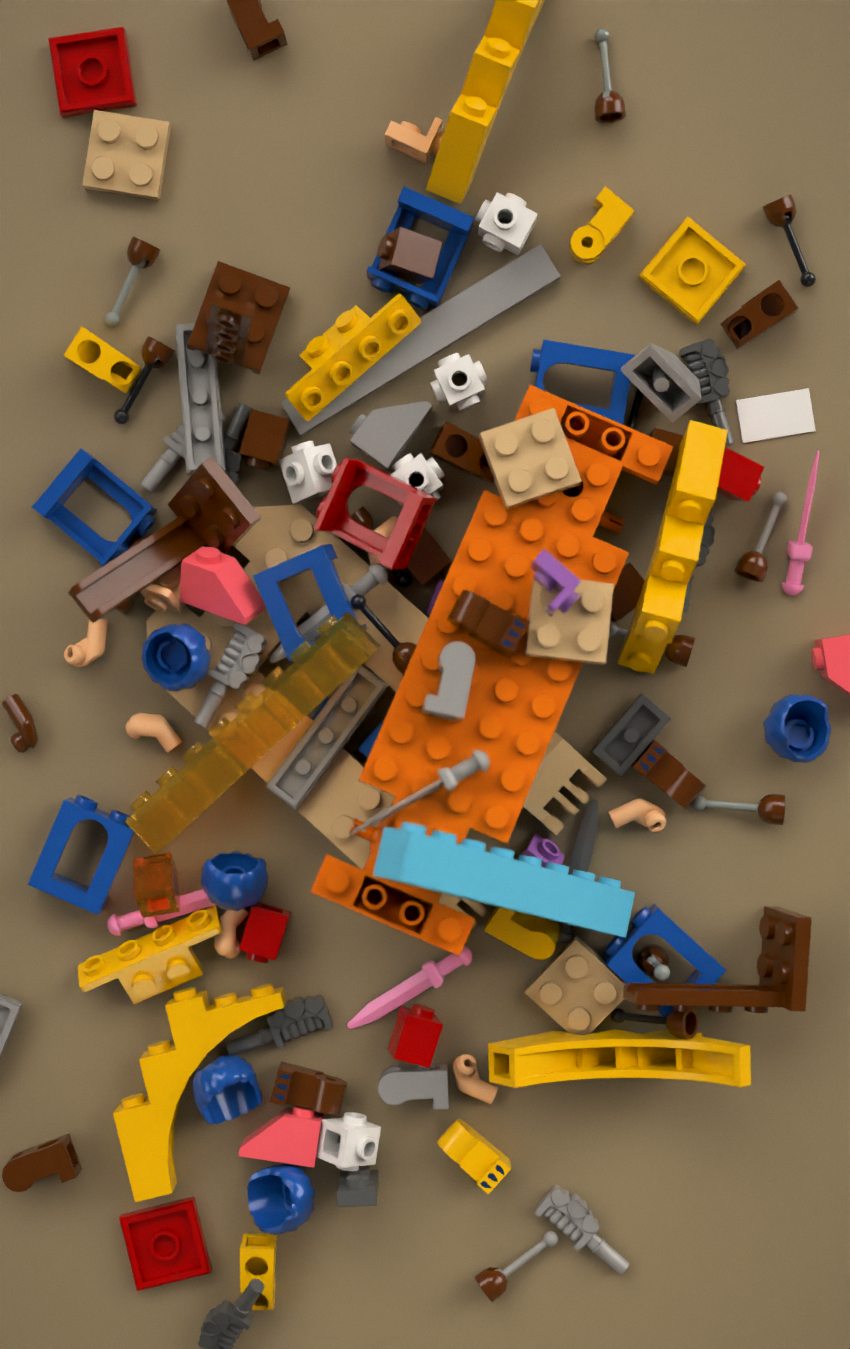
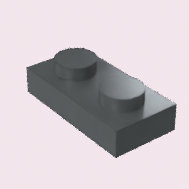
(631, 734)
(358, 1187)

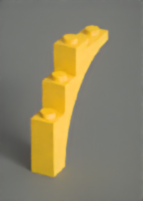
(481, 97)
(676, 547)
(617, 1054)
(148, 1123)

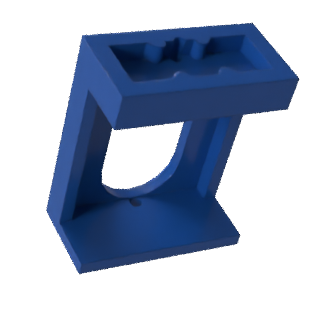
(459, 224)
(563, 353)
(53, 499)
(329, 583)
(119, 838)
(656, 922)

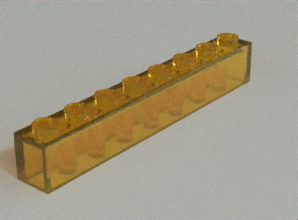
(253, 732)

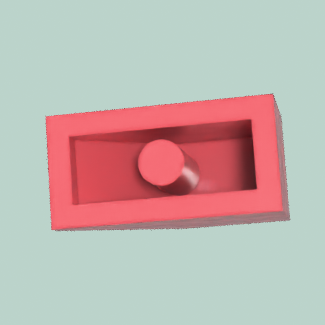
(219, 586)
(833, 661)
(286, 1138)

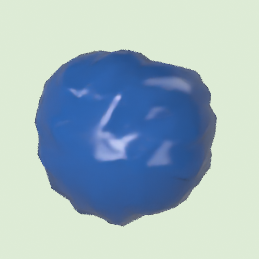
(176, 657)
(798, 728)
(234, 880)
(226, 1089)
(280, 1198)

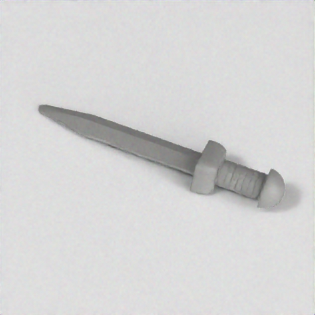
(308, 628)
(448, 778)

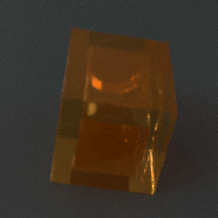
(156, 885)

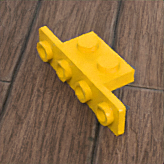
(348, 352)
(154, 960)

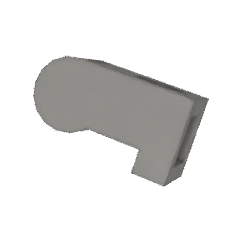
(456, 670)
(415, 1082)

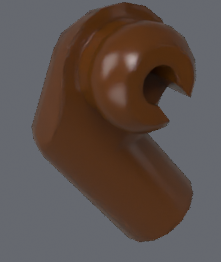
(23, 720)

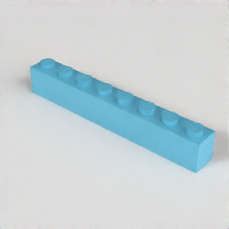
(501, 881)

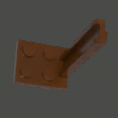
(238, 317)
(209, 515)
(780, 968)

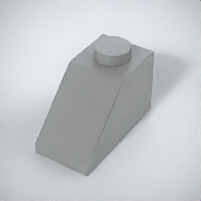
(663, 380)
(388, 431)

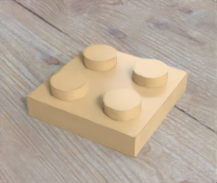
(126, 155)
(530, 458)
(578, 633)
(577, 988)

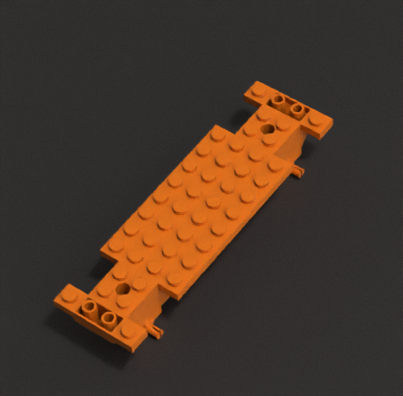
(511, 699)

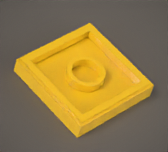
(691, 271)

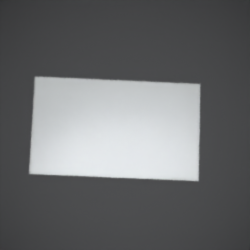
(775, 415)

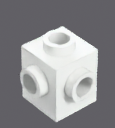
(510, 235)
(459, 396)
(428, 469)
(308, 471)
(349, 1141)

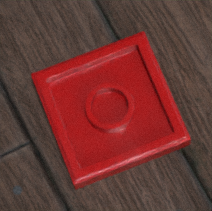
(92, 71)
(165, 1243)

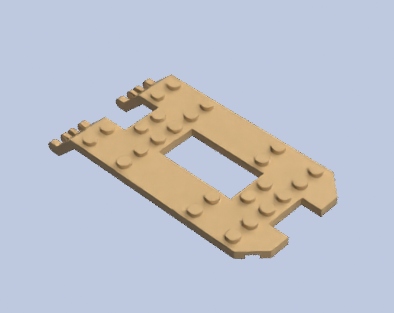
(338, 795)

